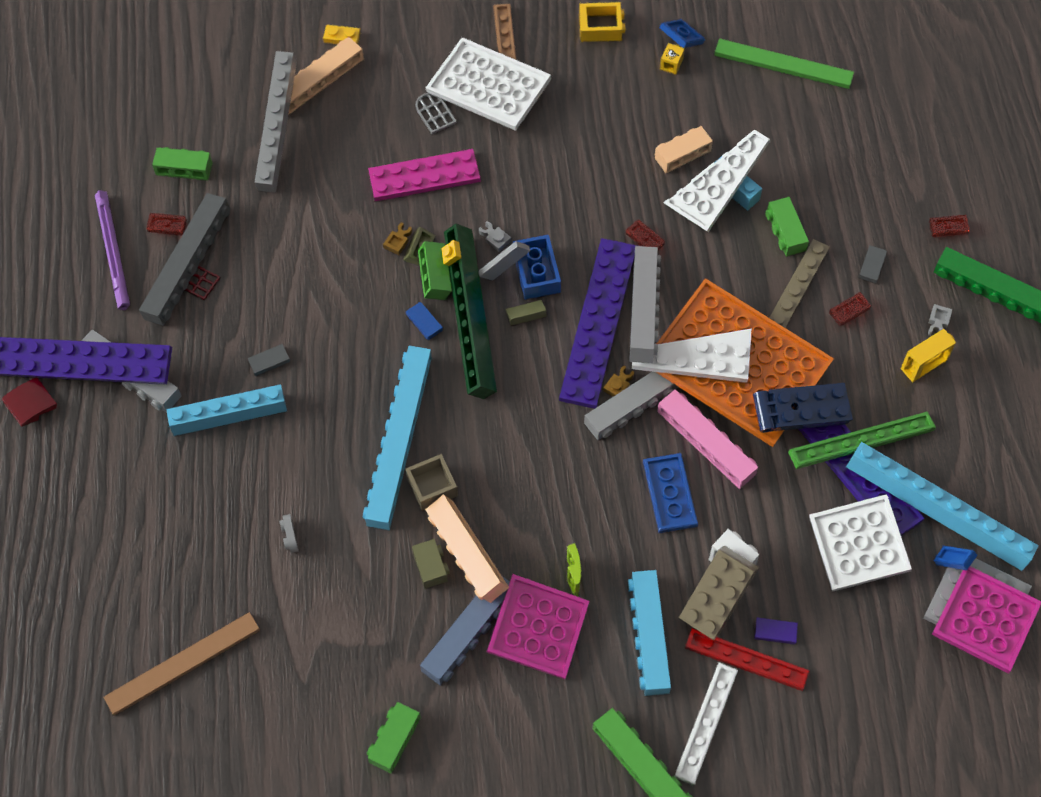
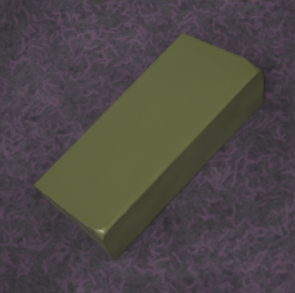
(419, 236)
(526, 312)

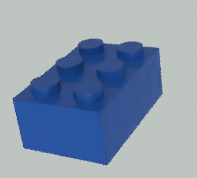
(538, 268)

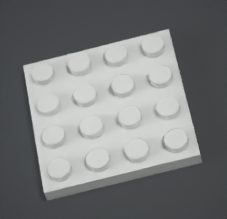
(860, 543)

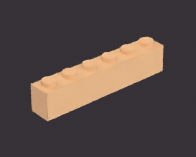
(324, 71)
(467, 549)

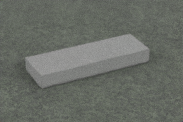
(504, 260)

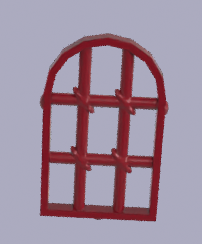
(200, 280)

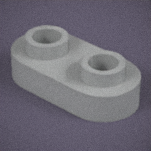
(287, 526)

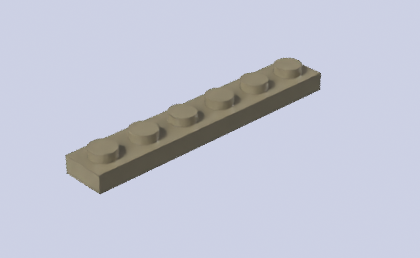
(799, 283)

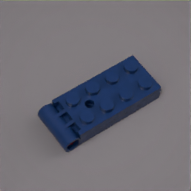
(812, 407)

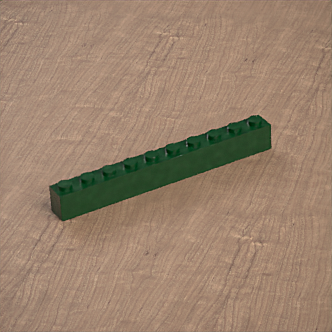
(471, 315)

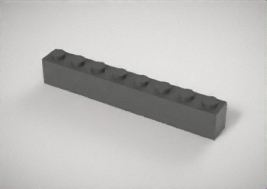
(185, 259)

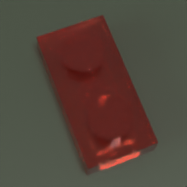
(166, 223)
(949, 225)
(644, 235)
(850, 309)

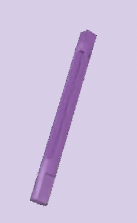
(112, 250)

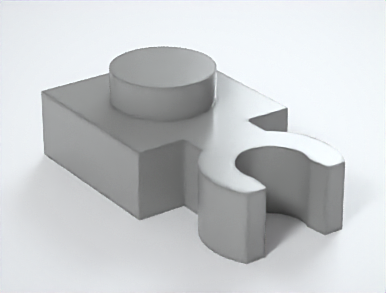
(495, 238)
(939, 318)

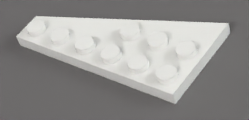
(714, 187)
(712, 356)

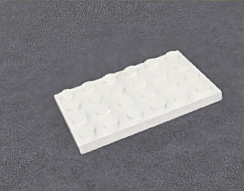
(488, 83)

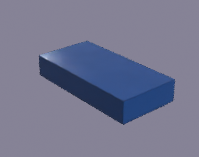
(424, 321)
(955, 557)

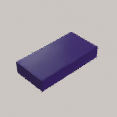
(776, 630)

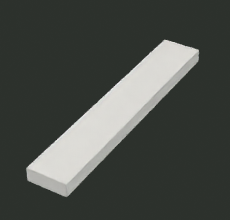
(706, 724)

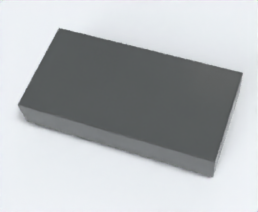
(872, 264)
(269, 359)

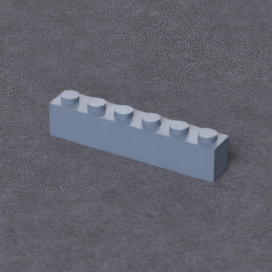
(461, 637)

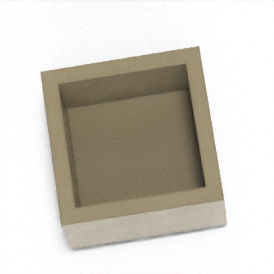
(431, 480)

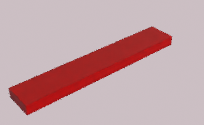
(748, 659)

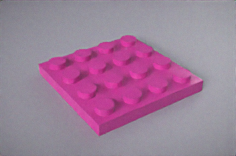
(987, 618)
(538, 626)

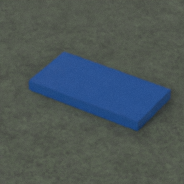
(670, 493)

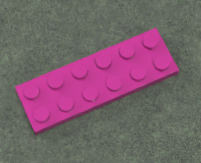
(424, 175)

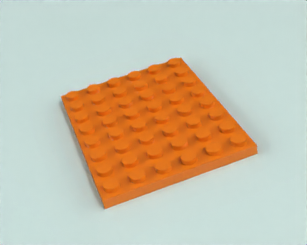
(775, 362)

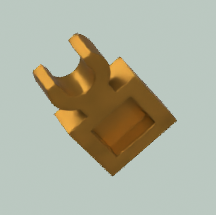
(397, 241)
(618, 383)

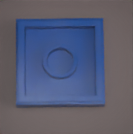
(682, 33)

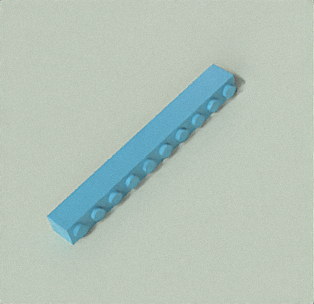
(398, 438)
(942, 506)

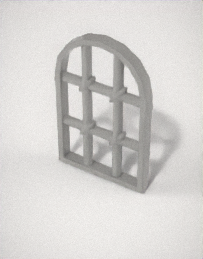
(442, 115)

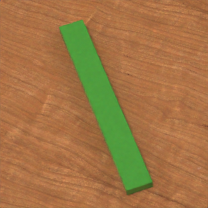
(784, 63)
(871, 436)

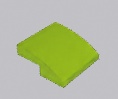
(574, 569)

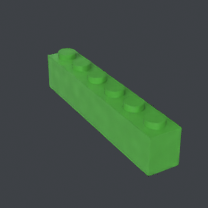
(636, 756)

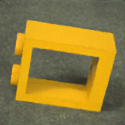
(590, 34)
(928, 355)

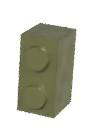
(430, 564)

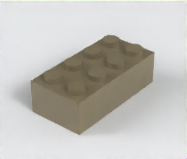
(718, 592)

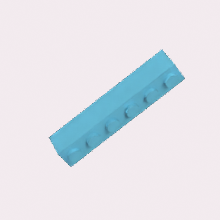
(226, 410)
(650, 633)

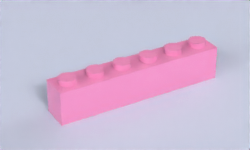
(707, 438)

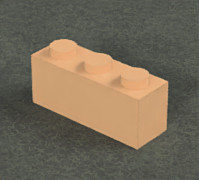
(683, 149)

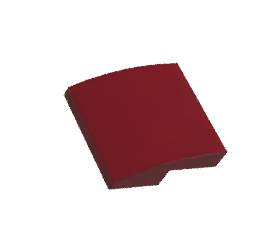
(29, 402)

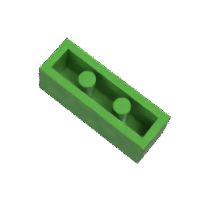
(182, 163)
(787, 226)
(433, 272)
(393, 737)

